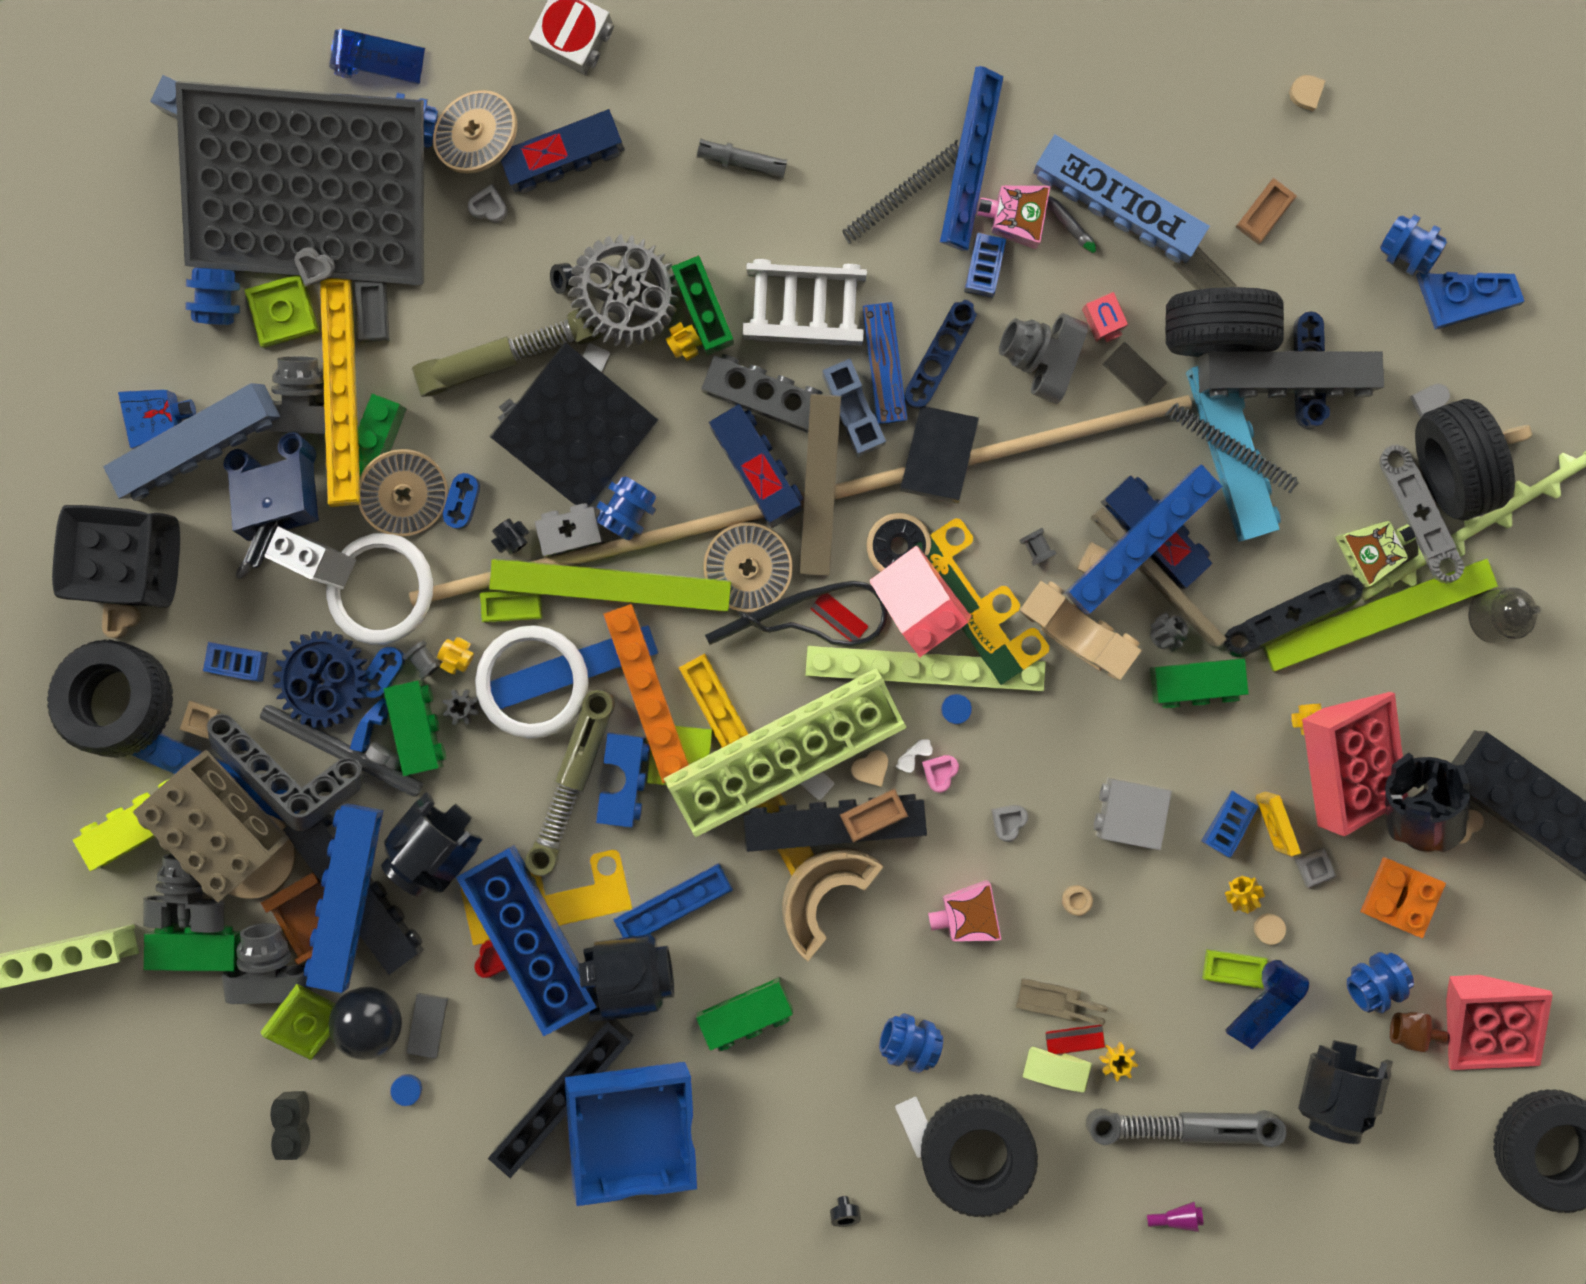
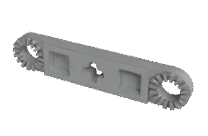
(1431, 534)

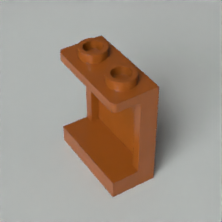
(296, 912)

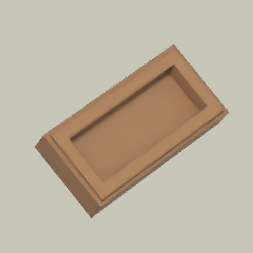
(1266, 211)
(873, 815)

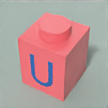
(1105, 318)

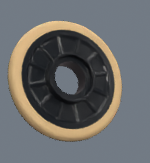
(895, 526)

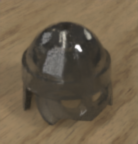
(1503, 614)

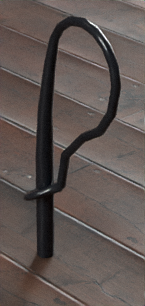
(770, 610)

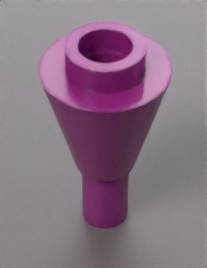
(1184, 1217)

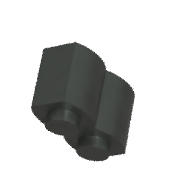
(290, 1125)

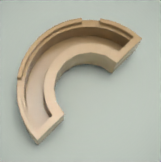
(1078, 633)
(811, 882)

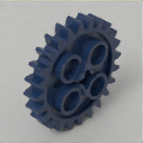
(298, 668)

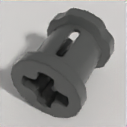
(1037, 546)
(422, 659)

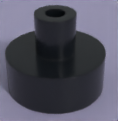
(560, 277)
(845, 1213)

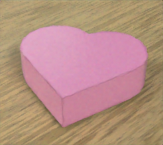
(940, 771)

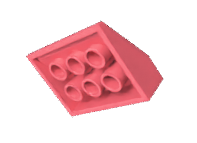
(1351, 760)

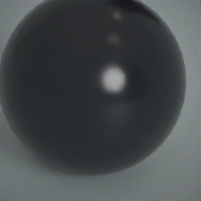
(365, 1023)

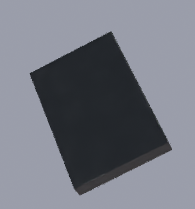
(939, 454)

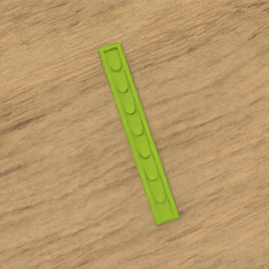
(610, 584)
(1379, 615)

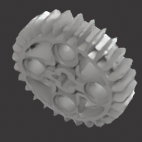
(612, 297)

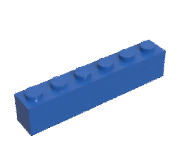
(1143, 539)
(343, 898)

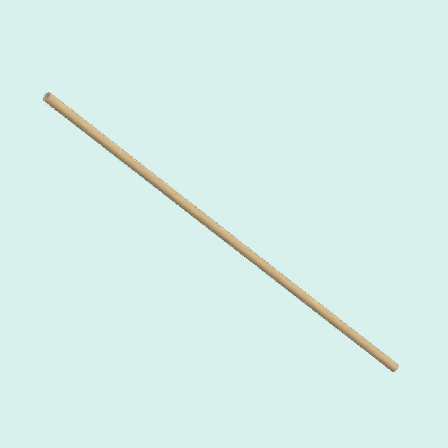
(841, 490)

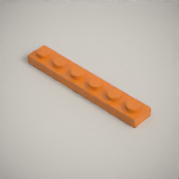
(646, 690)

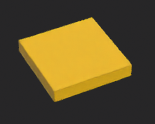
(1277, 823)

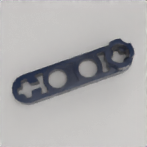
(939, 355)
(1318, 405)

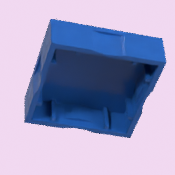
(631, 1133)

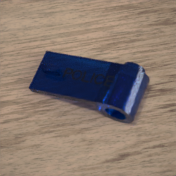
(376, 55)
(1282, 993)

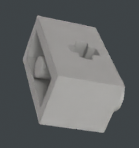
(555, 542)

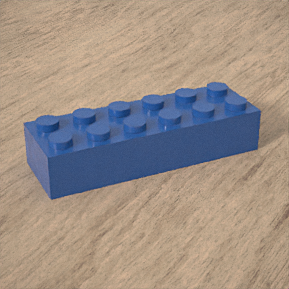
(528, 940)

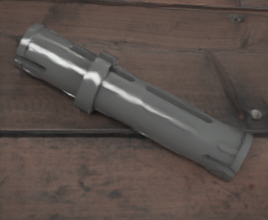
(741, 158)

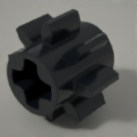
(510, 536)

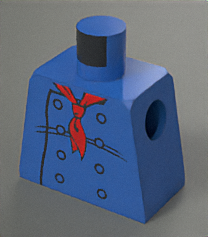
(152, 413)

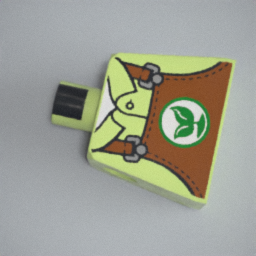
(1375, 550)

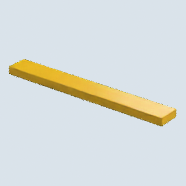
(340, 392)
(729, 728)

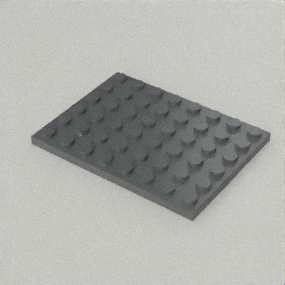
(298, 173)

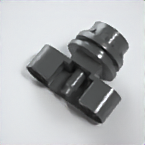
(1052, 351)
(298, 384)
(181, 901)
(262, 968)

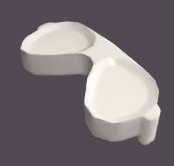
(907, 762)

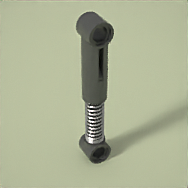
(1190, 1127)

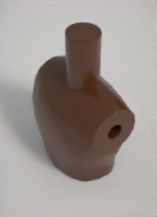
(1414, 1031)

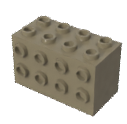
(210, 825)

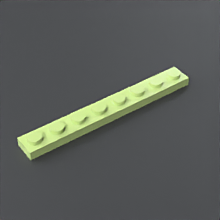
(916, 669)

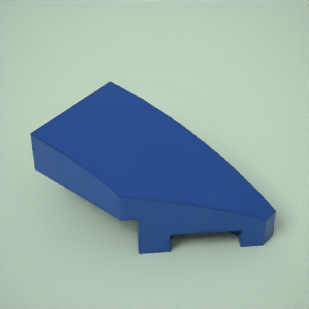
(376, 715)

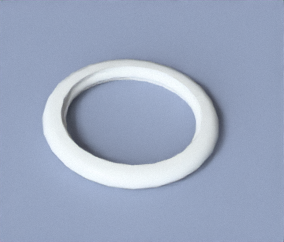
(425, 579)
(483, 687)

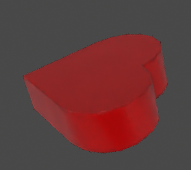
(489, 961)

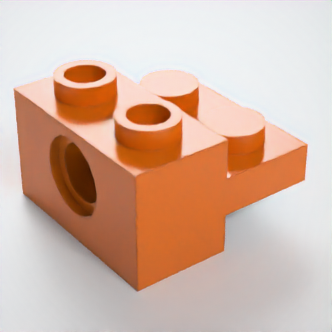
(1403, 897)

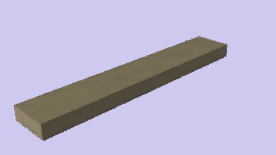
(820, 484)
(1163, 584)

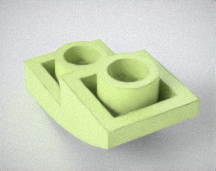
(1057, 1071)

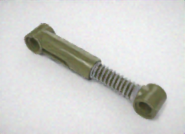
(440, 374)
(572, 779)

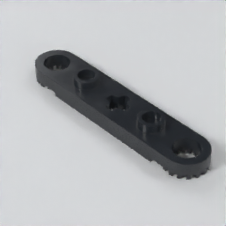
(1313, 607)

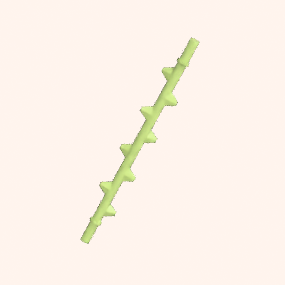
(1503, 516)

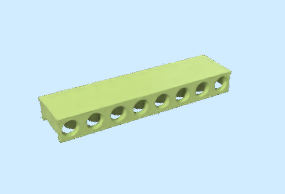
(785, 752)
(67, 956)

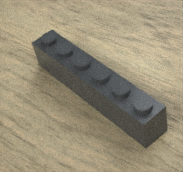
(1291, 373)

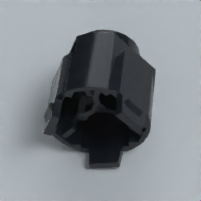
(1434, 816)
(429, 847)
(628, 975)
(1343, 1093)

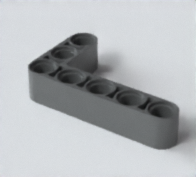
(277, 779)

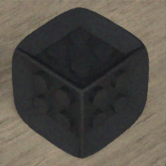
(116, 556)

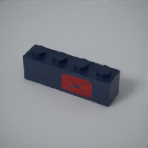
(562, 151)
(755, 465)
(1178, 554)

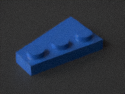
(1462, 297)

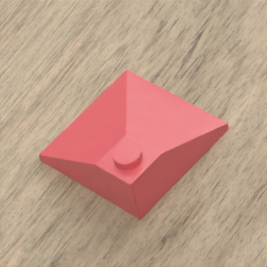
(1495, 1023)

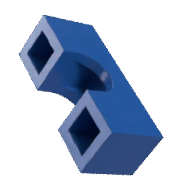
(622, 806)

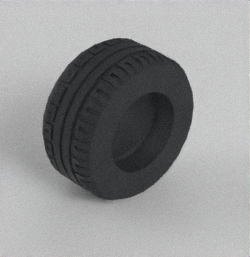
(1224, 321)
(1465, 459)
(74, 686)
(1516, 1146)
(990, 1194)

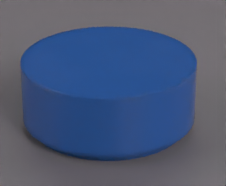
(956, 708)
(406, 1090)

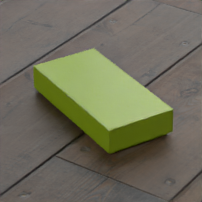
(510, 606)
(1234, 968)

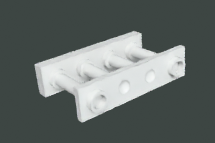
(788, 330)

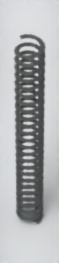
(853, 227)
(1233, 445)

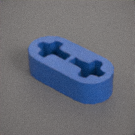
(454, 499)
(388, 676)

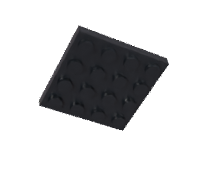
(573, 427)

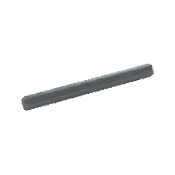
(339, 749)

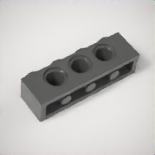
(717, 385)

